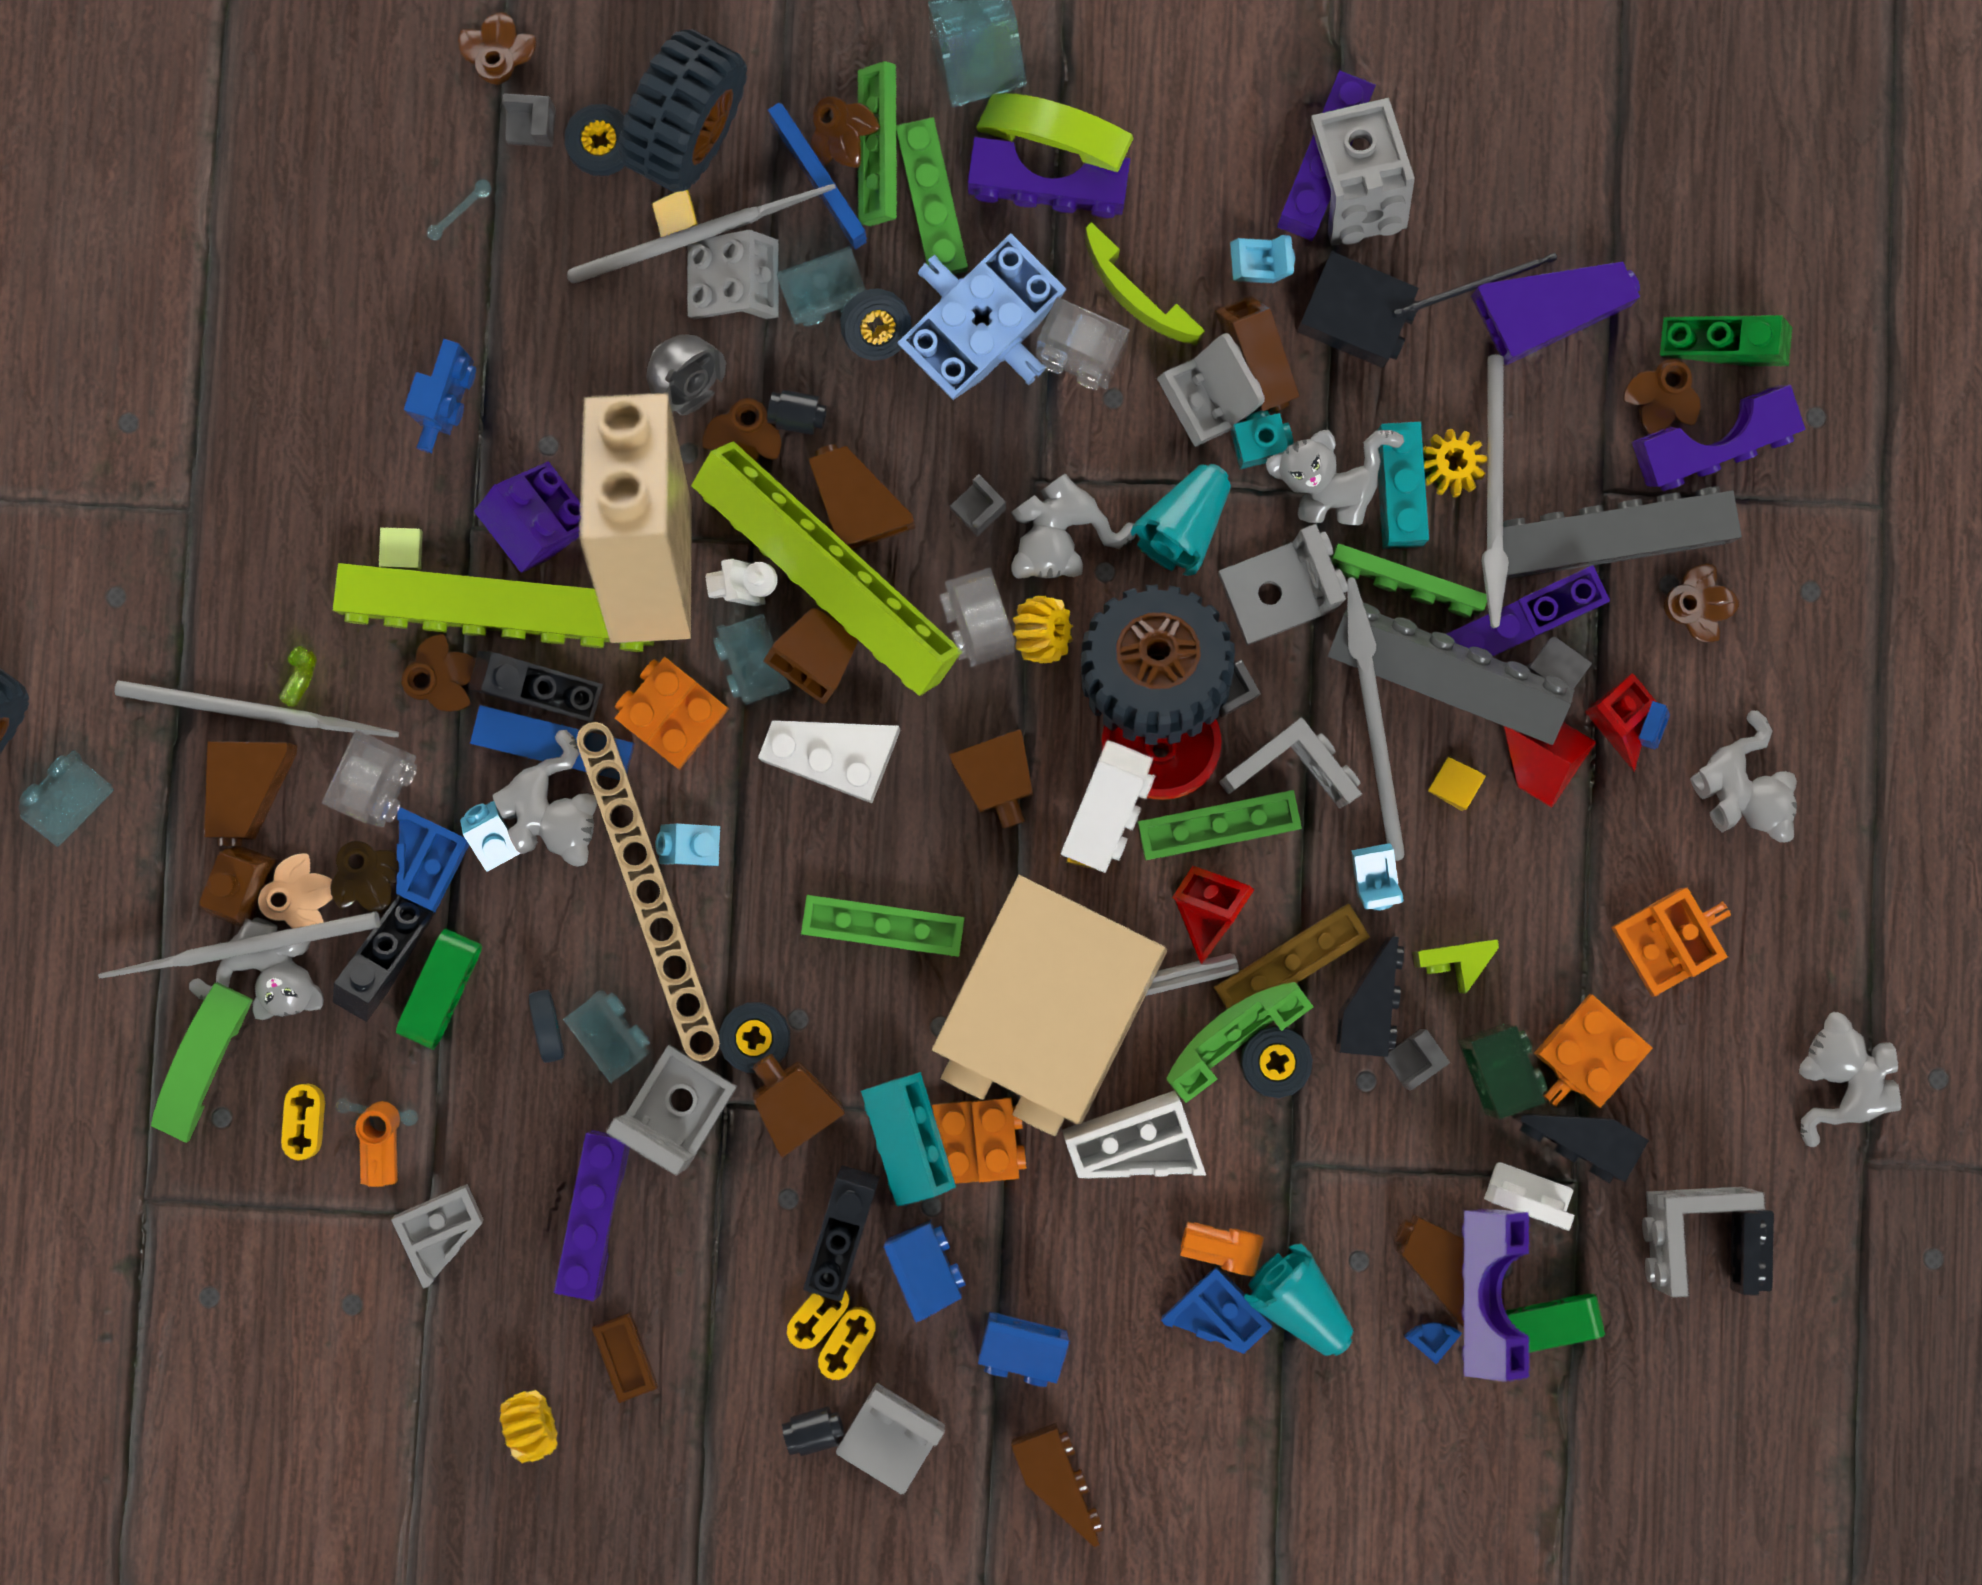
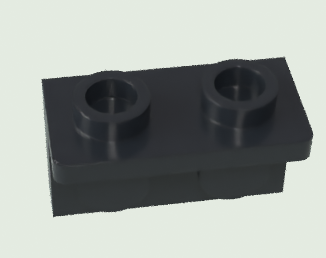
(1752, 1251)

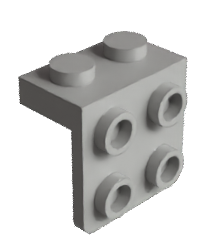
(1212, 390)

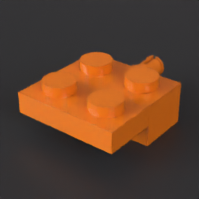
(1671, 940)
(1591, 1053)

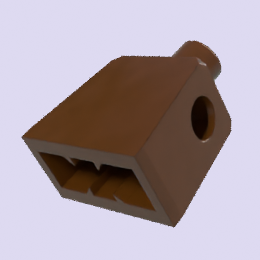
(813, 654)
(996, 776)
(236, 884)
(793, 1103)

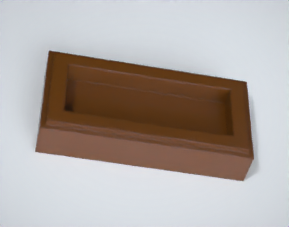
(624, 1357)

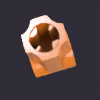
(377, 1147)
(1232, 1249)

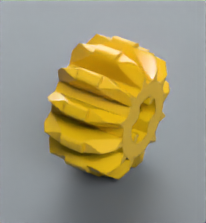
(1467, 463)
(1042, 629)
(528, 1426)

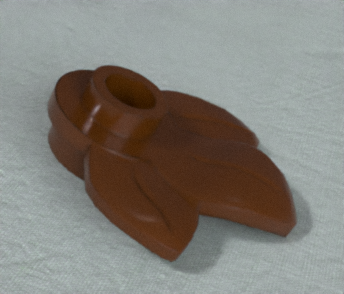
(496, 43)
(842, 135)
(1662, 402)
(755, 439)
(1705, 603)
(446, 675)

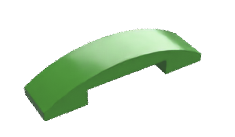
(1231, 1030)
(198, 1060)

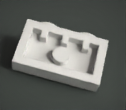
(1531, 1194)

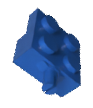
(437, 398)

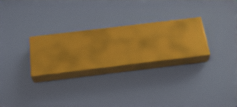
(1296, 957)

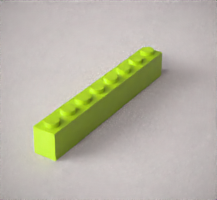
(826, 568)
(473, 604)

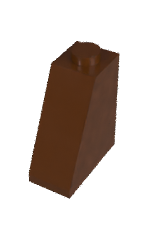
(1257, 336)
(855, 500)
(242, 787)
(1437, 1261)

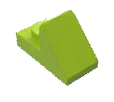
(1468, 960)

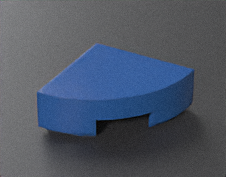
(1433, 1339)

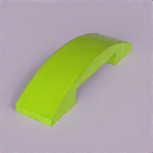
(1057, 126)
(1174, 324)

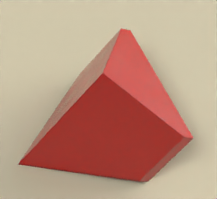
(1622, 716)
(1546, 768)
(1209, 907)

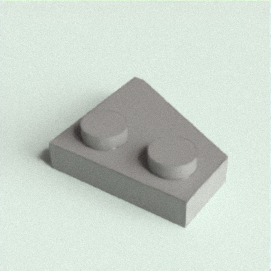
(437, 1230)

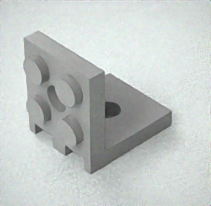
(1367, 186)
(1300, 572)
(1316, 755)
(657, 1127)
(1666, 1229)

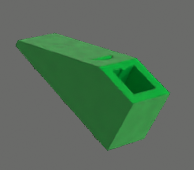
(1728, 339)

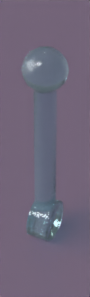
(482, 189)
(343, 1105)

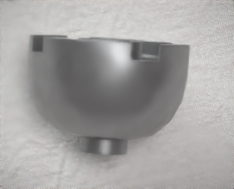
(685, 371)

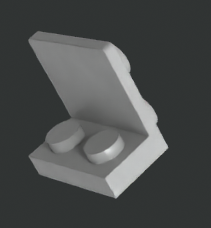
(733, 275)
(890, 1438)

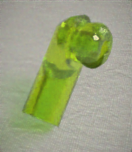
(301, 676)

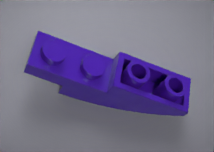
(1535, 613)

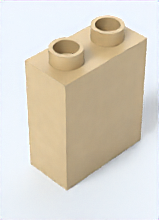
(636, 517)
(1047, 1005)

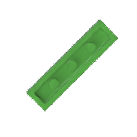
(878, 150)
(931, 194)
(1423, 586)
(1219, 825)
(882, 925)

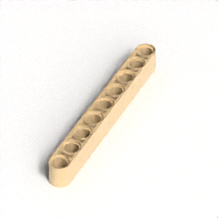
(634, 876)

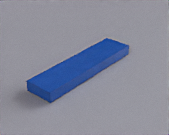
(817, 175)
(536, 738)

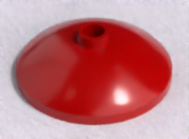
(1185, 765)

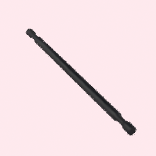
(1473, 285)

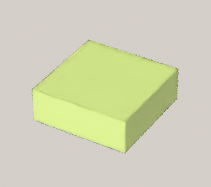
(400, 548)

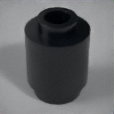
(796, 412)
(812, 1431)

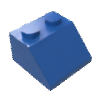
(924, 1269)
(1023, 1349)

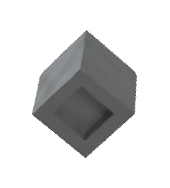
(529, 120)
(979, 506)
(1560, 661)
(1241, 691)
(1416, 1059)

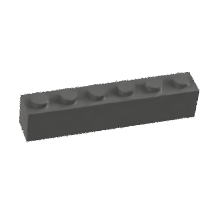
(1621, 533)
(1462, 676)

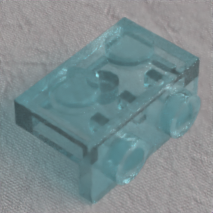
(820, 286)
(745, 647)
(63, 798)
(607, 1035)

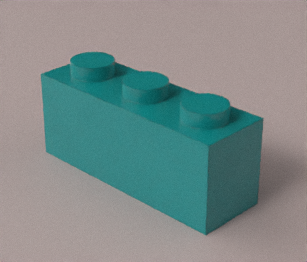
(1403, 489)
(908, 1139)

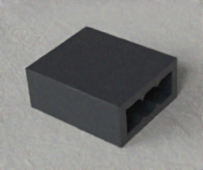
(1355, 309)

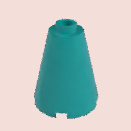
(1184, 520)
(1301, 1301)

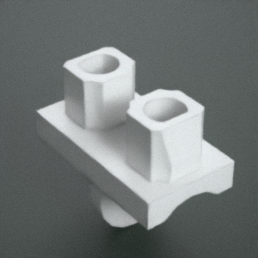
(742, 582)

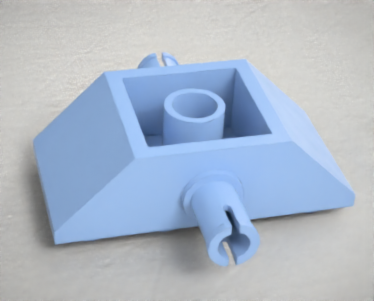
(1004, 286)

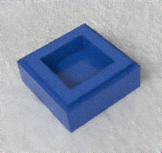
(1654, 725)

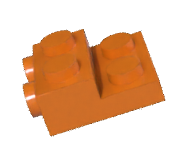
(670, 711)
(981, 1139)

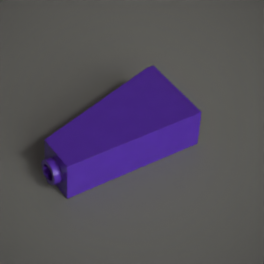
(1548, 307)

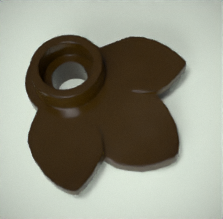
(365, 884)

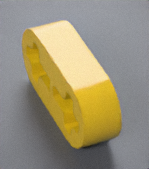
(293, 1120)
(822, 1326)
(855, 1348)

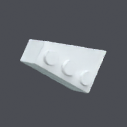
(832, 754)
(1109, 807)
(1136, 1141)

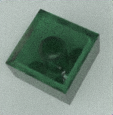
(1503, 1070)

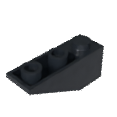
(534, 686)
(381, 958)
(1367, 1013)
(1597, 1140)
(841, 1233)

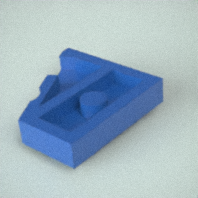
(426, 859)
(1219, 1313)

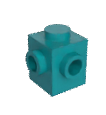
(1260, 438)

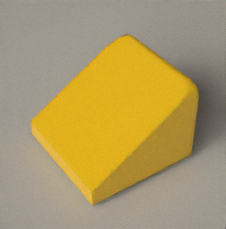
(675, 213)
(1456, 783)

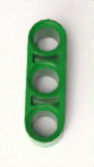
(439, 989)
(1559, 1321)

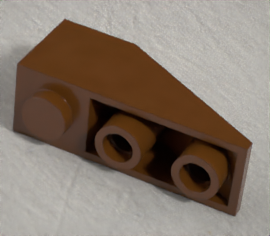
(1050, 1475)

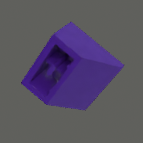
(532, 516)

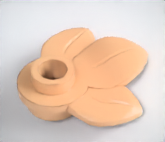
(302, 890)

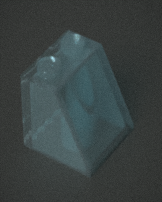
(976, 47)

